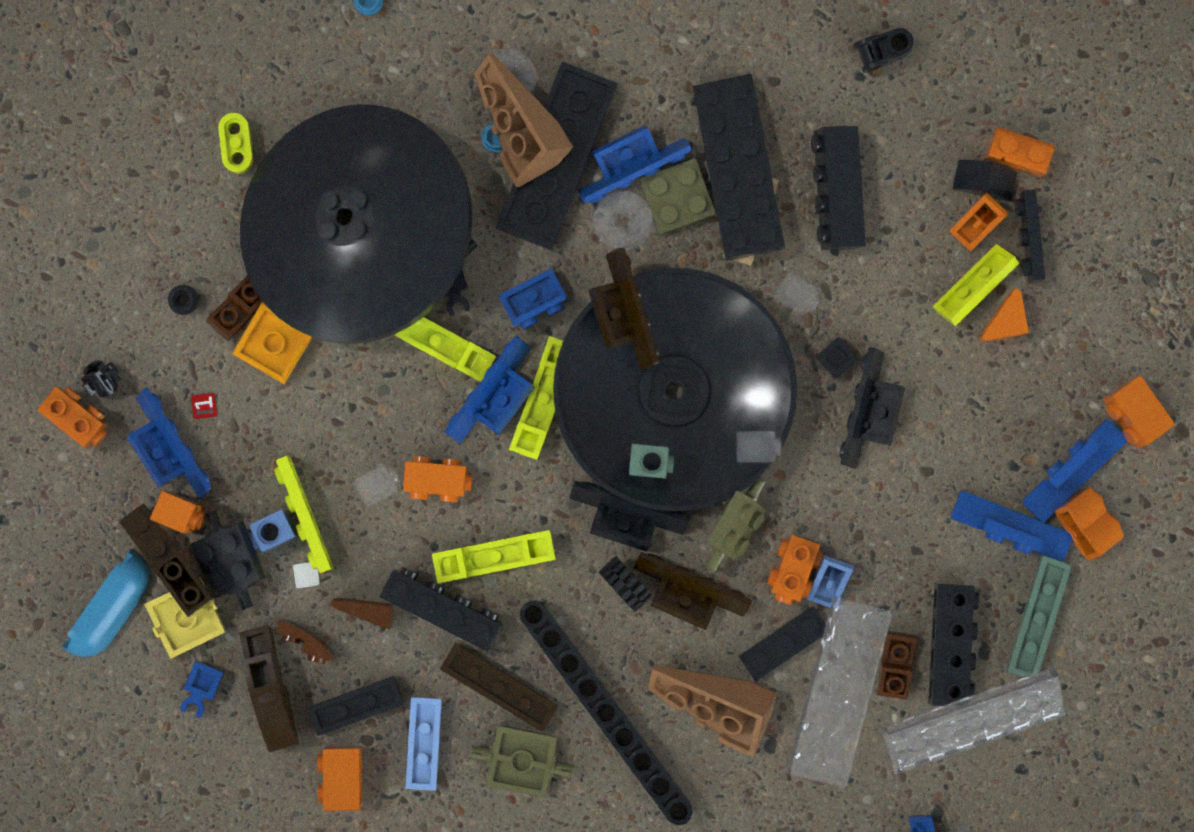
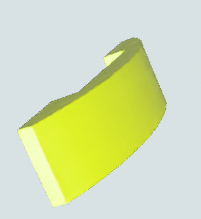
(448, 348)
(539, 406)
(493, 556)

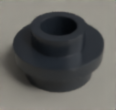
(176, 293)

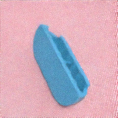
(109, 607)

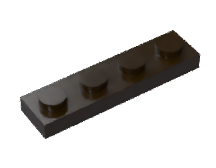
(499, 687)

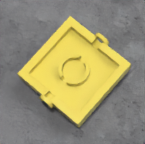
(179, 631)

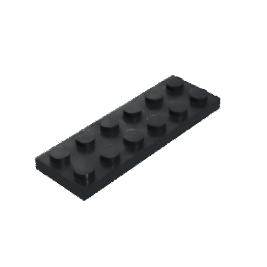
(738, 167)
(540, 206)

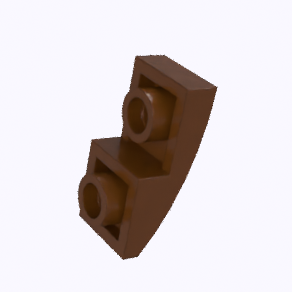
(235, 310)
(315, 647)
(896, 665)

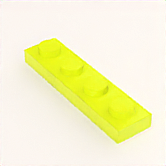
(298, 503)

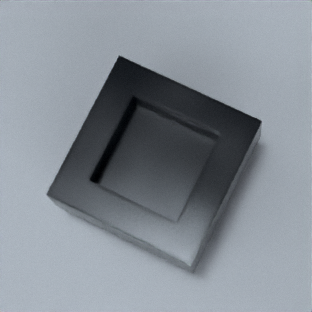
(836, 358)

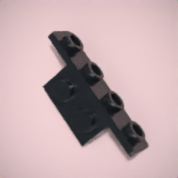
(874, 410)
(623, 520)

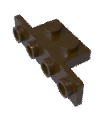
(621, 311)
(688, 595)

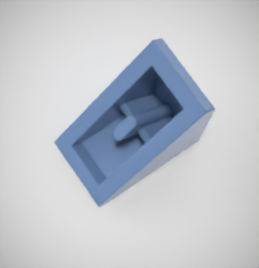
(829, 580)

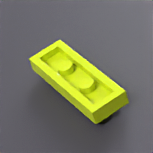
(975, 284)

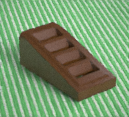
(370, 611)

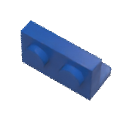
(533, 299)

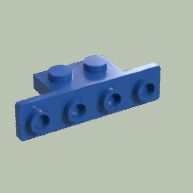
(629, 159)
(496, 396)
(163, 450)
(1069, 475)
(1011, 526)

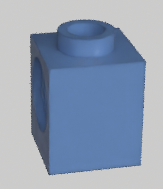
(285, 527)

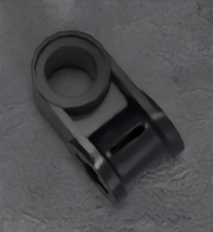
(882, 50)

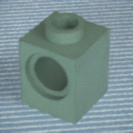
(636, 461)

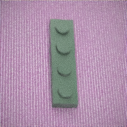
(1038, 617)

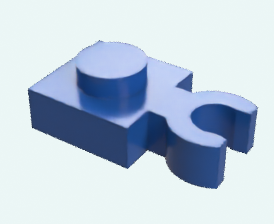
(202, 684)

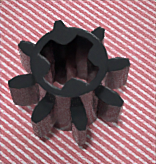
(100, 378)

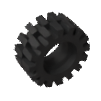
(625, 584)

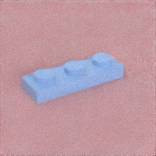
(423, 743)

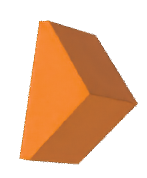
(978, 222)
(1008, 320)

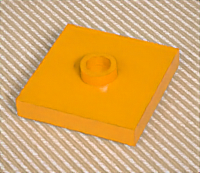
(271, 345)

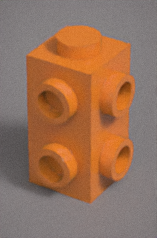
(73, 418)
(446, 479)
(792, 575)

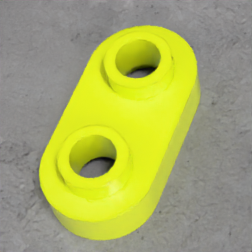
(235, 144)

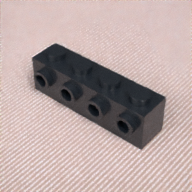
(838, 188)
(443, 611)
(952, 643)

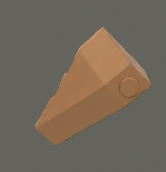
(527, 131)
(726, 705)

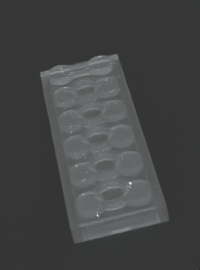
(839, 692)
(973, 721)

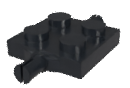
(228, 560)

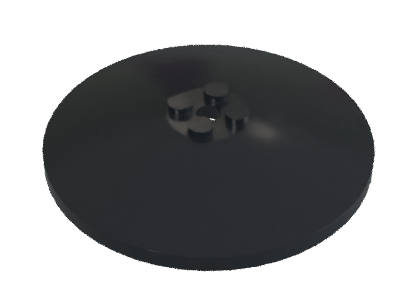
(396, 251)
(732, 378)

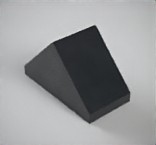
(983, 178)

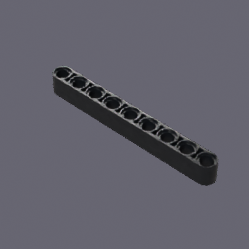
(611, 726)

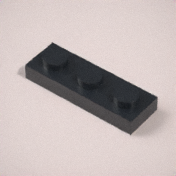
(1030, 236)
(783, 643)
(355, 705)

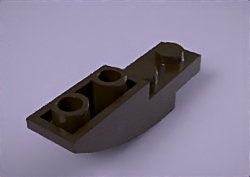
(166, 560)
(267, 690)

